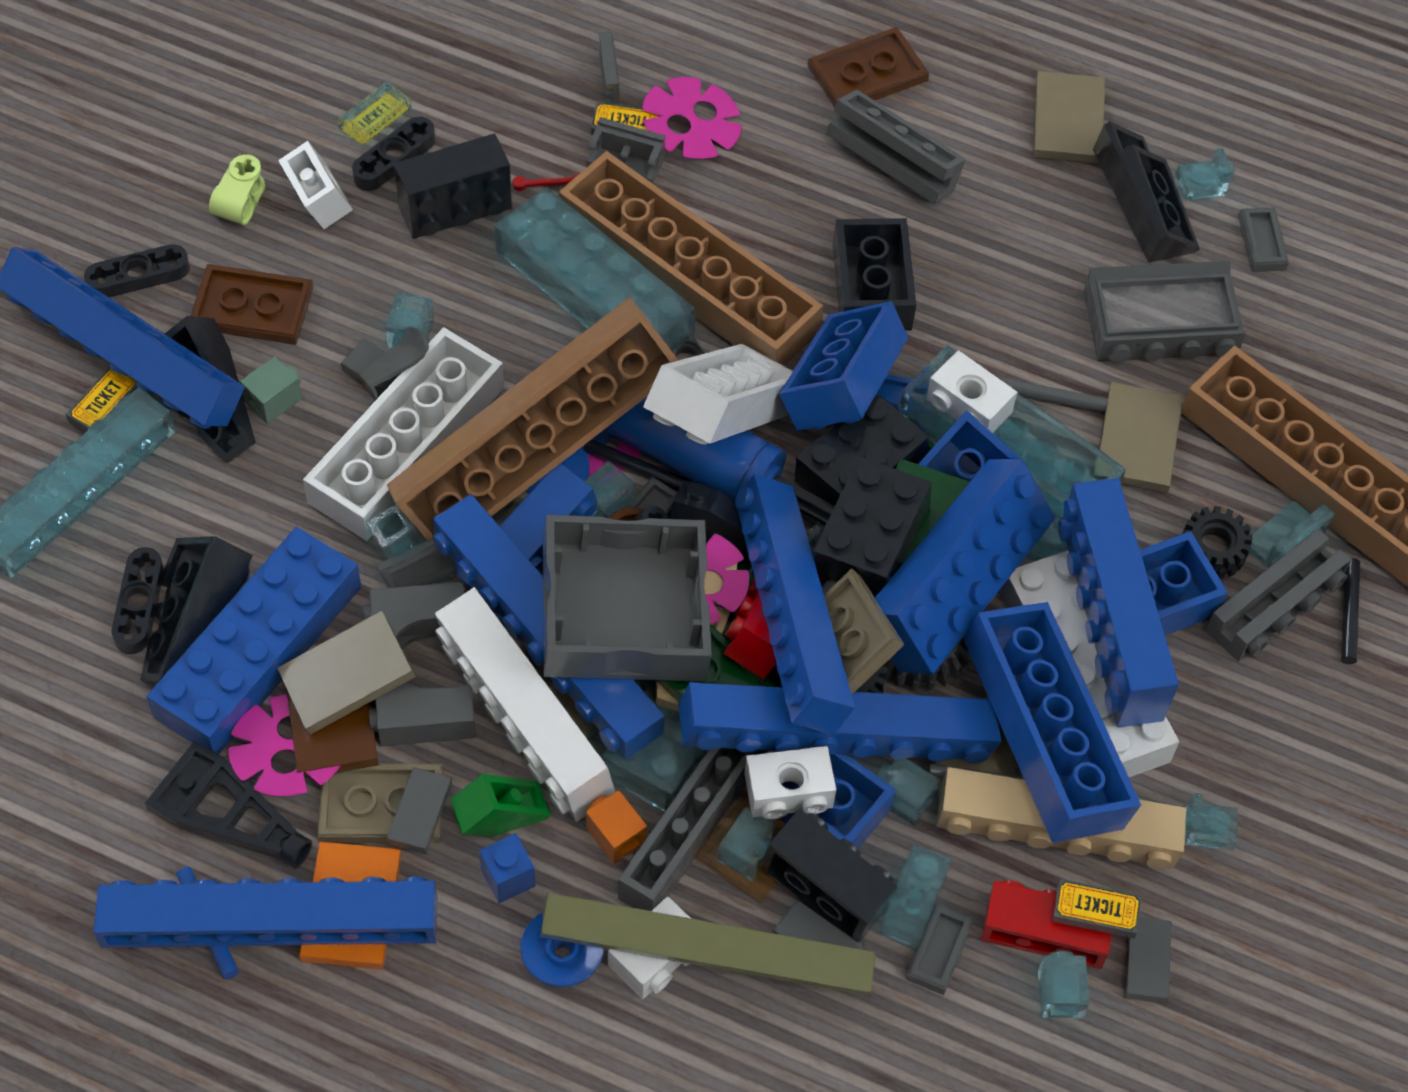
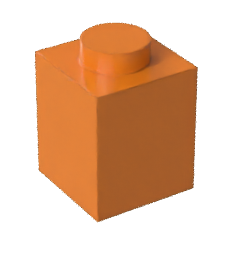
(615, 826)

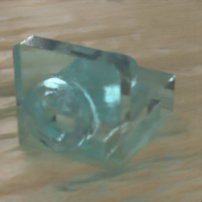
(1206, 178)
(1210, 824)

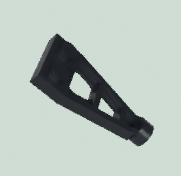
(189, 784)

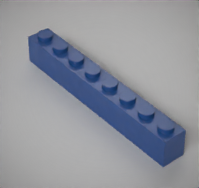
(120, 337)
(515, 590)
(794, 605)
(879, 725)
(266, 913)

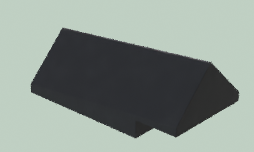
(1145, 193)

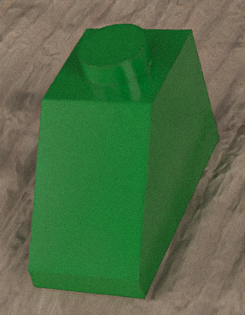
(499, 805)

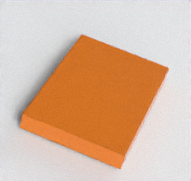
(352, 864)

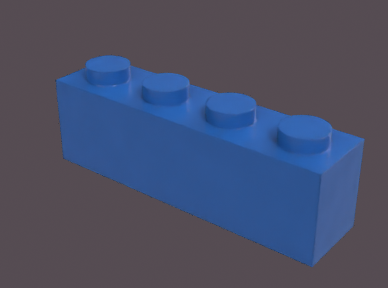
(556, 494)

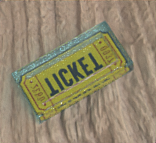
(374, 113)

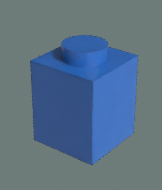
(507, 868)

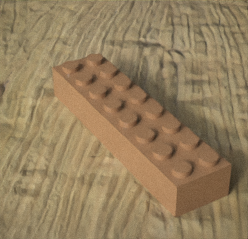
(710, 271)
(538, 420)
(1305, 455)

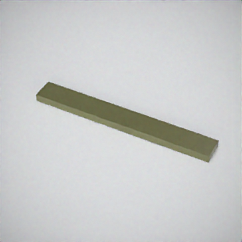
(707, 944)

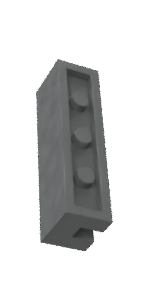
(896, 146)
(1278, 596)

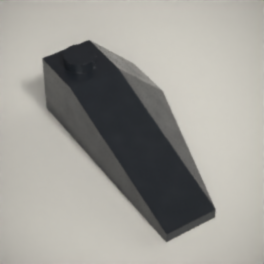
(205, 340)
(718, 510)
(200, 582)

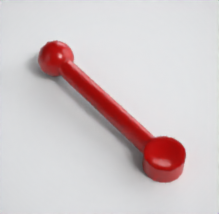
(521, 183)

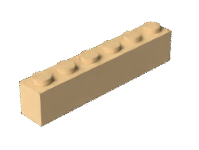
(1006, 811)

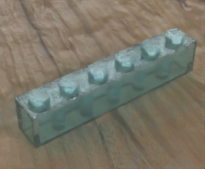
(80, 477)

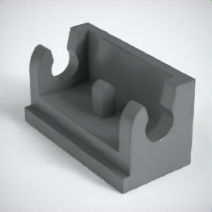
(632, 145)

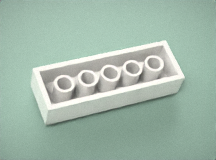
(719, 393)
(400, 428)
(1049, 581)
(523, 705)

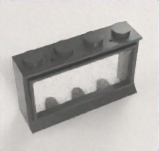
(1163, 311)

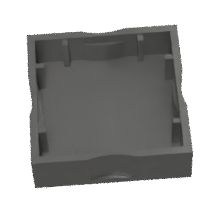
(625, 599)

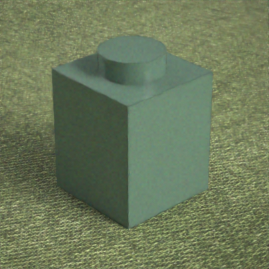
(271, 389)

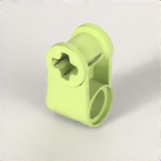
(238, 190)

